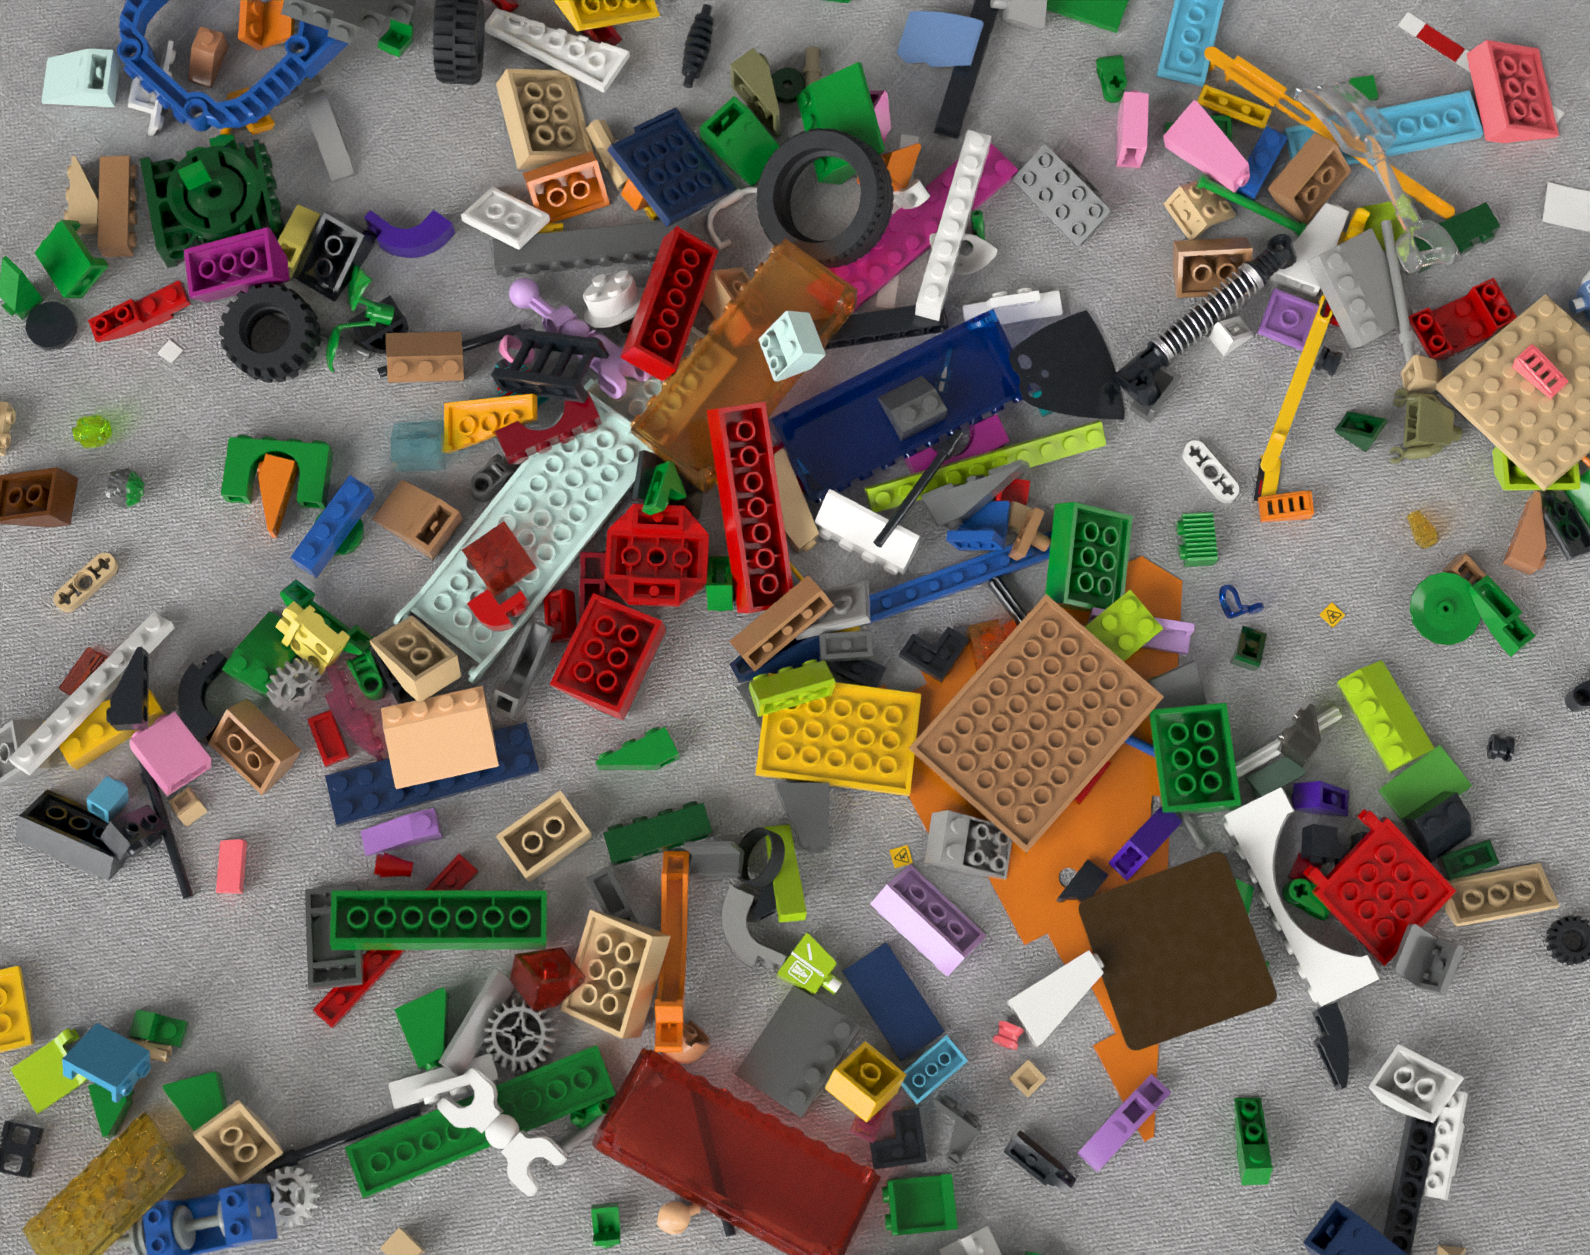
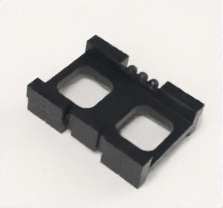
(26, 1151)

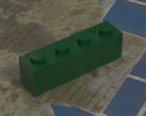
(1466, 230)
(658, 833)

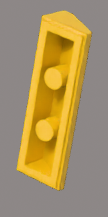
(1234, 106)

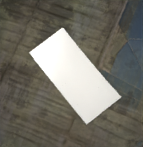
(1567, 207)

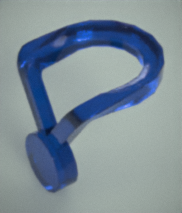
(1252, 609)

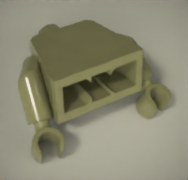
(1427, 426)

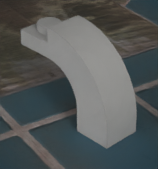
(734, 920)

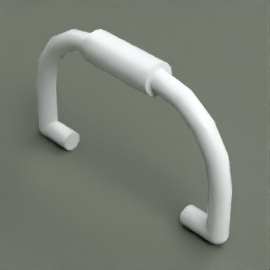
(728, 200)

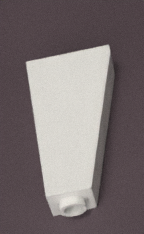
(1316, 239)
(1052, 998)

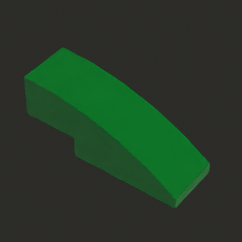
(1500, 616)

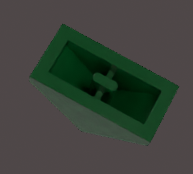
(1360, 429)

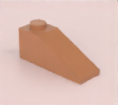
(1529, 539)

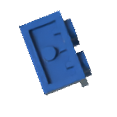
(984, 529)

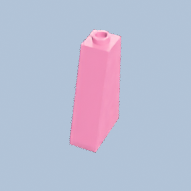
(1207, 148)

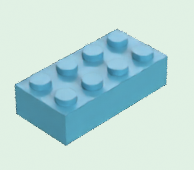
(932, 1069)

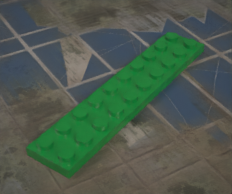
(435, 1142)

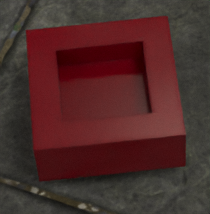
(1299, 866)

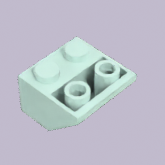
(791, 345)

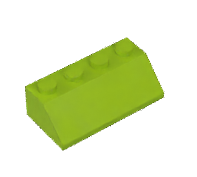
(1384, 716)

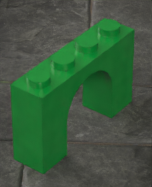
(246, 453)

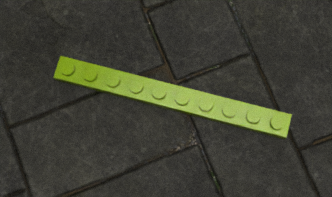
(1034, 451)

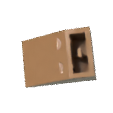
(418, 518)

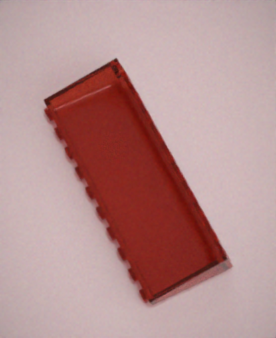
(734, 1159)

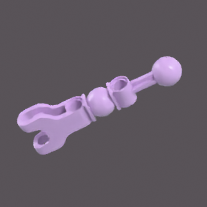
(611, 371)

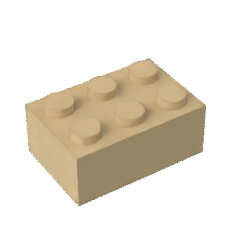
(544, 836)

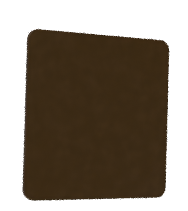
(1177, 951)

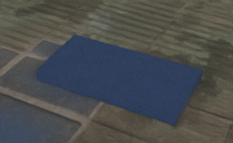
(893, 1001)

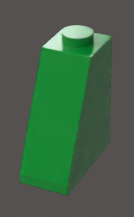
(426, 1027)
(198, 1098)

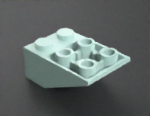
(82, 78)

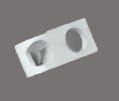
(911, 196)

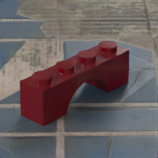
(522, 442)

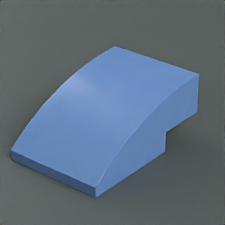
(939, 39)

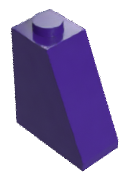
(1144, 843)

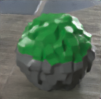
(125, 487)

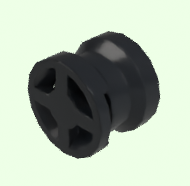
(1328, 361)
(1500, 747)

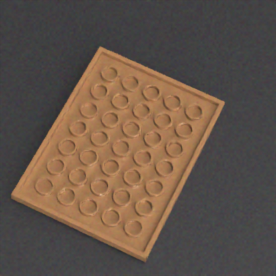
(1036, 723)

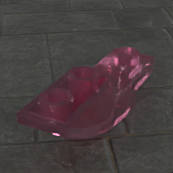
(354, 722)

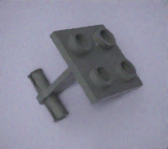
(964, 1130)

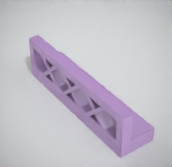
(1172, 639)

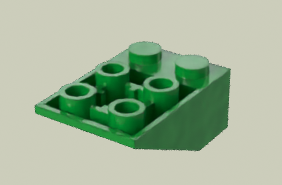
(739, 140)

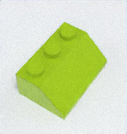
(1513, 478)
(791, 687)

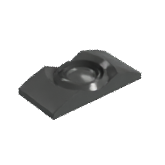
(326, 966)

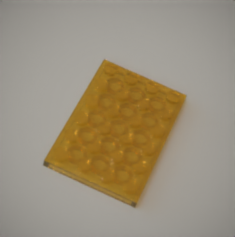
(107, 1194)

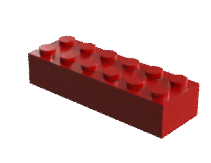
(669, 304)

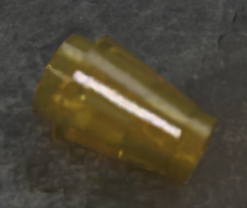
(1422, 530)

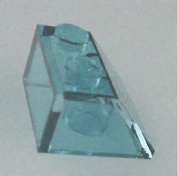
(418, 446)

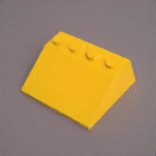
(602, 13)

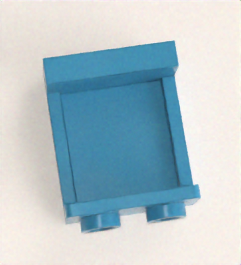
(107, 1061)

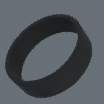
(776, 858)

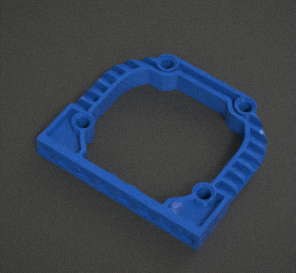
(238, 112)

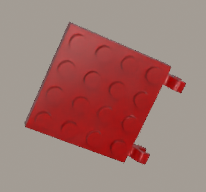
(1381, 888)

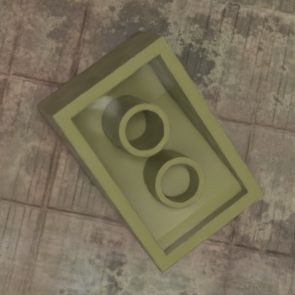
(754, 85)

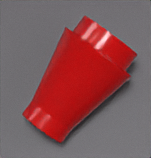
(392, 866)

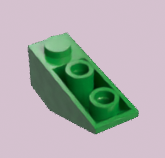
(647, 753)
(1252, 1142)

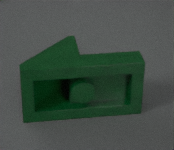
(1249, 649)

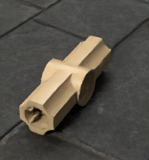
(602, 138)

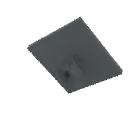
(1179, 687)

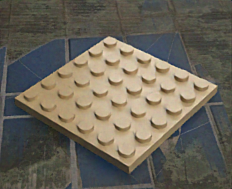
(1533, 431)

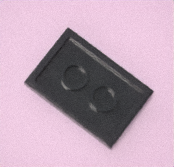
(645, 469)

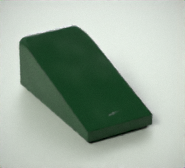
(1469, 860)

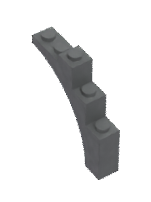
(344, 16)

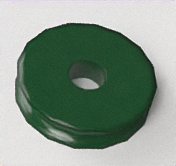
(791, 76)

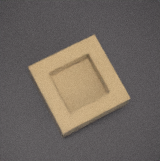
(1027, 1078)

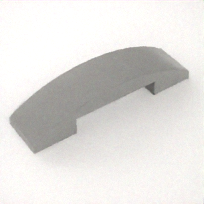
(328, 136)

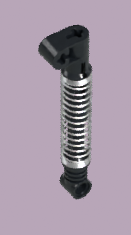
(1161, 350)

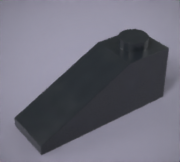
(130, 699)

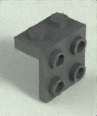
(1426, 960)

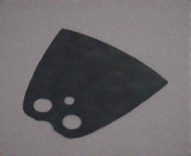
(1077, 366)

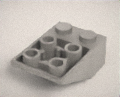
(967, 845)

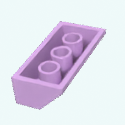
(928, 920)

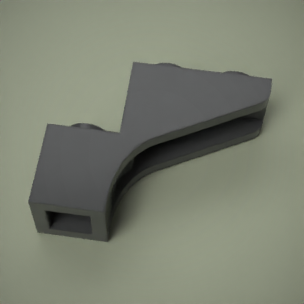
(524, 668)

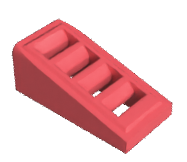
(1542, 361)

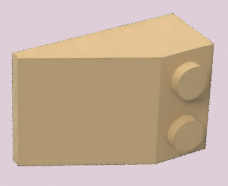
(417, 658)
(239, 1141)

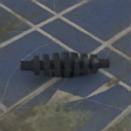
(697, 46)

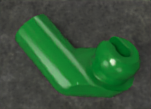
(977, 225)
(589, 1114)

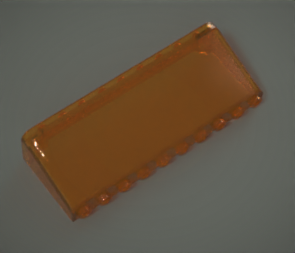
(730, 363)

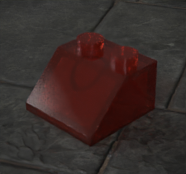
(499, 559)
(545, 977)

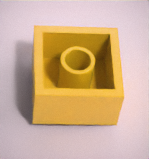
(865, 1081)

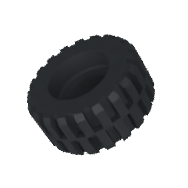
(458, 41)
(244, 315)

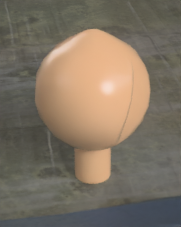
(676, 1216)

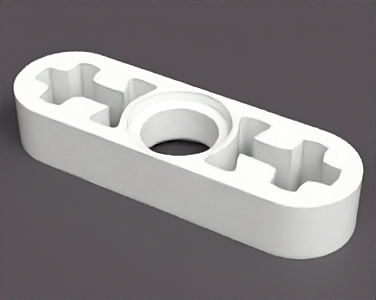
(1193, 463)

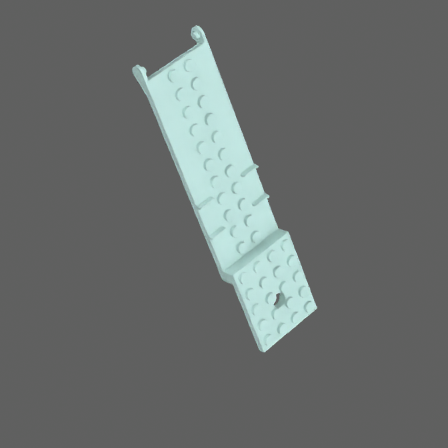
(553, 511)

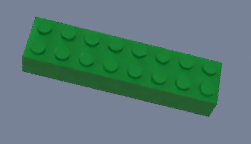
(438, 920)

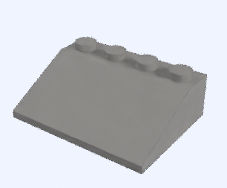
(1358, 288)

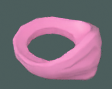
(512, 342)

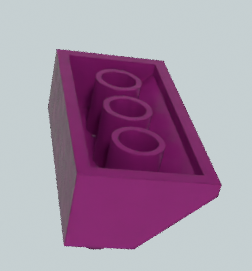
(234, 264)

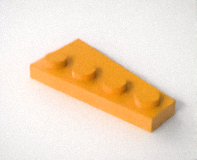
(477, 420)

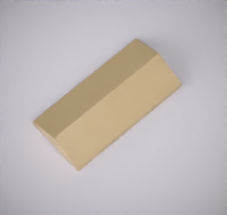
(1500, 895)

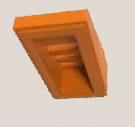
(1295, 497)

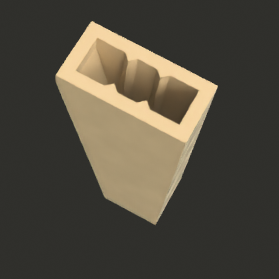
(797, 519)

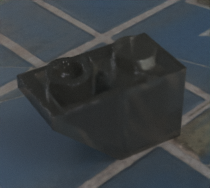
(1303, 738)

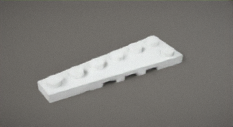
(573, 55)

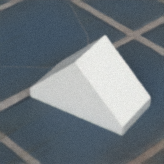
(1230, 334)

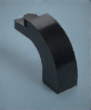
(193, 696)

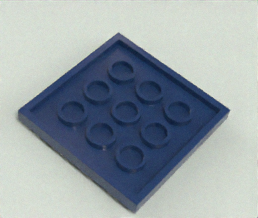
(672, 169)

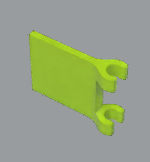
(1379, 213)
(42, 1073)

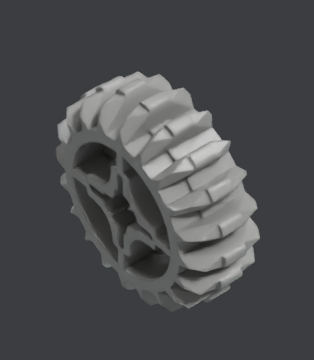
(517, 1048)

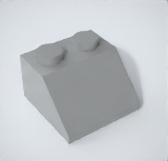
(11, 738)

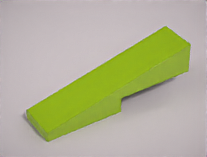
(787, 884)

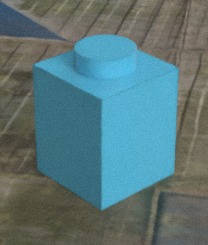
(108, 799)

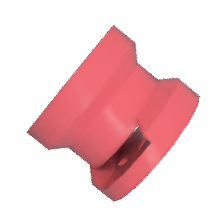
(1008, 1035)

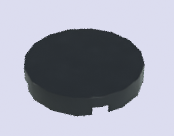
(51, 326)

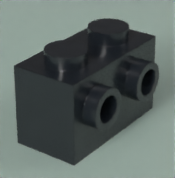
(133, 832)

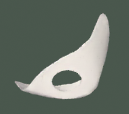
(981, 255)

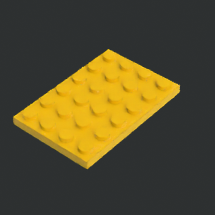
(844, 740)

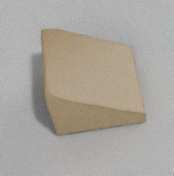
(1017, 515)
(187, 806)

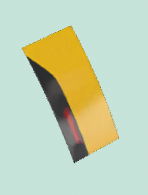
(1267, 481)

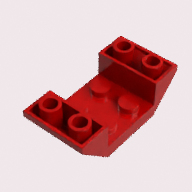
(1463, 321)

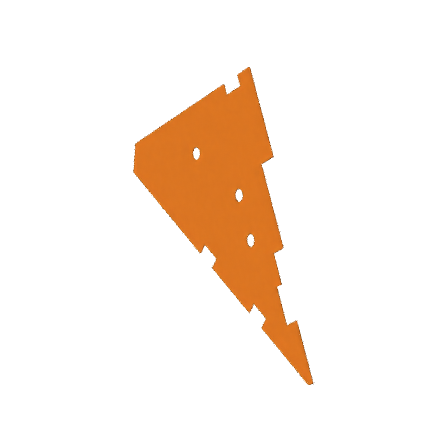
(1085, 831)

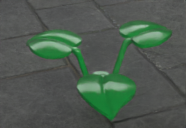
(375, 312)

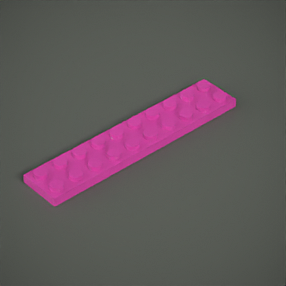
(910, 229)

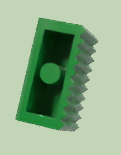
(1197, 539)

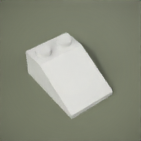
(1414, 1084)

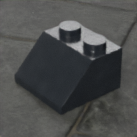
(1439, 824)

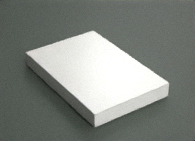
(505, 217)

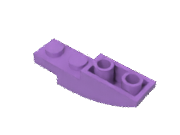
(1124, 1123)

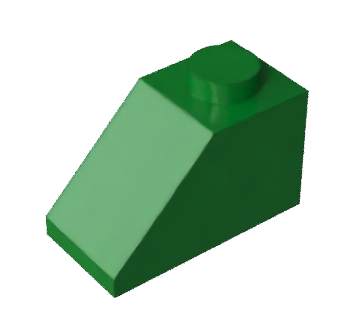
(109, 1113)

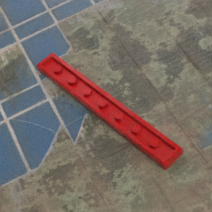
(377, 962)

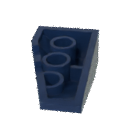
(792, 655)

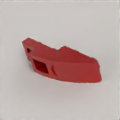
(139, 315)

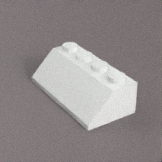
(857, 529)

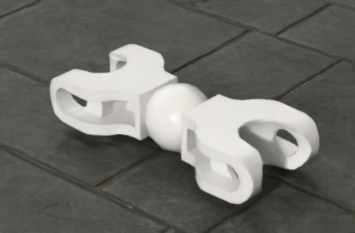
(502, 1131)

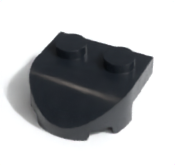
(375, 337)

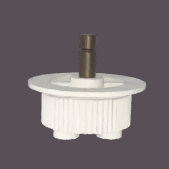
(612, 301)

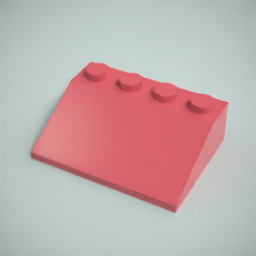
(1511, 92)

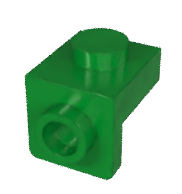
(397, 38)
(606, 1224)

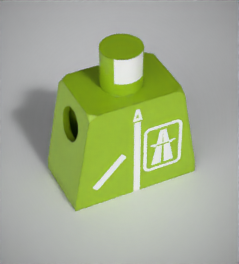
(810, 968)

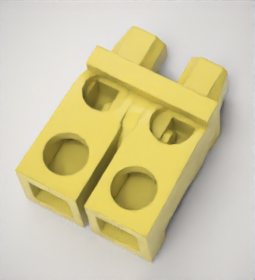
(311, 636)

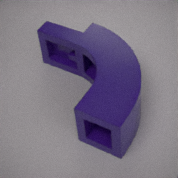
(411, 242)

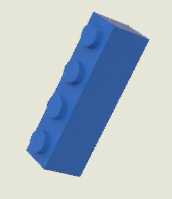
(333, 526)

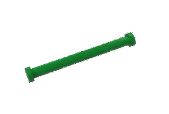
(1243, 201)

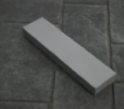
(471, 1031)

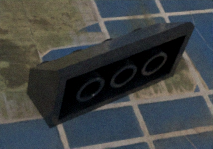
(68, 833)

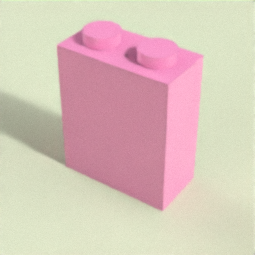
(1132, 129)
(170, 753)

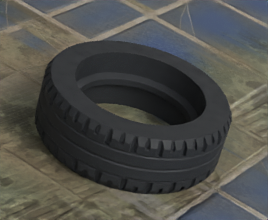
(786, 166)

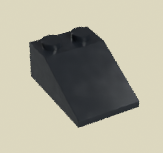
(333, 255)

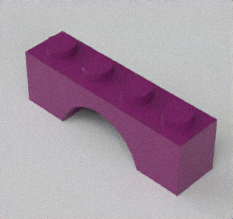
(983, 437)

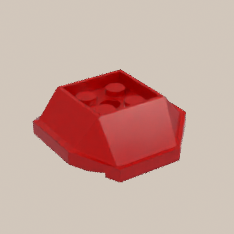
(640, 537)

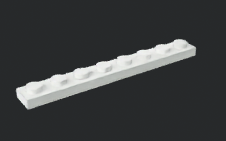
(88, 695)

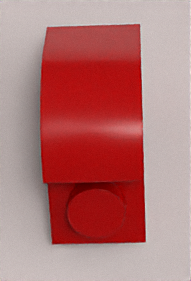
(494, 615)

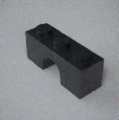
(1322, 845)

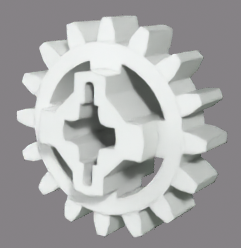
(279, 1196)

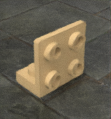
(1197, 209)

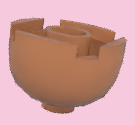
(694, 1045)

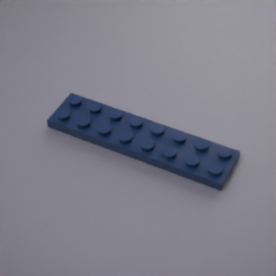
(371, 788)

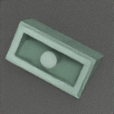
(1275, 776)

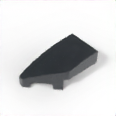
(1084, 883)

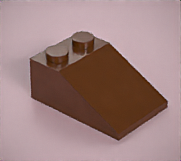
(37, 498)

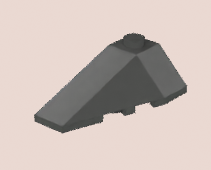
(959, 502)

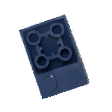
(1347, 1234)

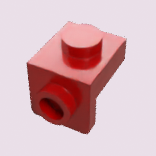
(1015, 491)

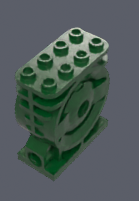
(222, 163)

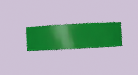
(303, 596)

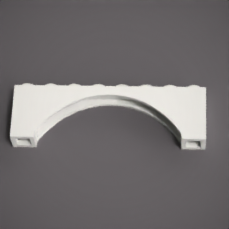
(1258, 832)

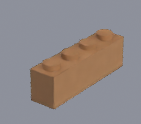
(116, 206)
(781, 623)

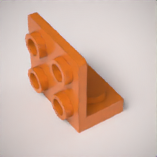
(263, 24)

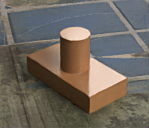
(1029, 535)

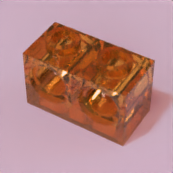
(981, 649)

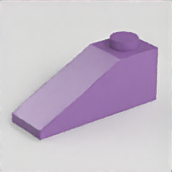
(402, 832)

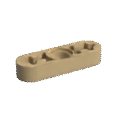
(77, 600)

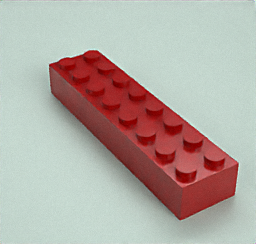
(750, 505)

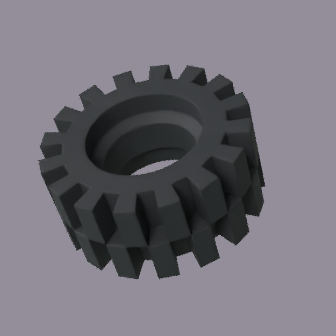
(1556, 943)

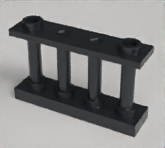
(553, 384)

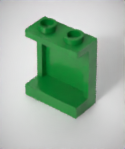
(69, 260)
(920, 1205)

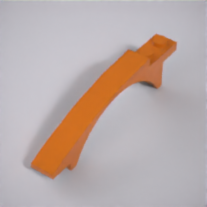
(672, 976)

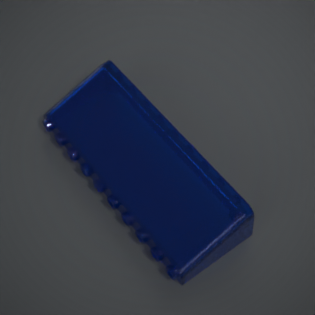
(847, 431)

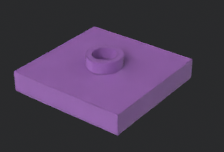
(1287, 319)

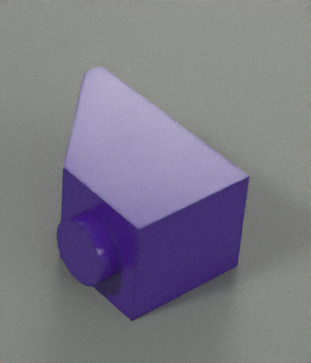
(1320, 798)

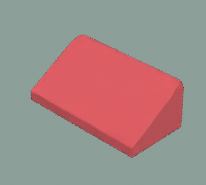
(231, 866)

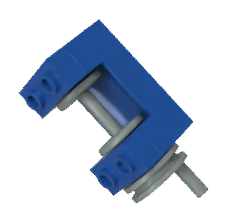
(205, 1223)

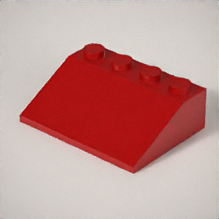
(608, 656)

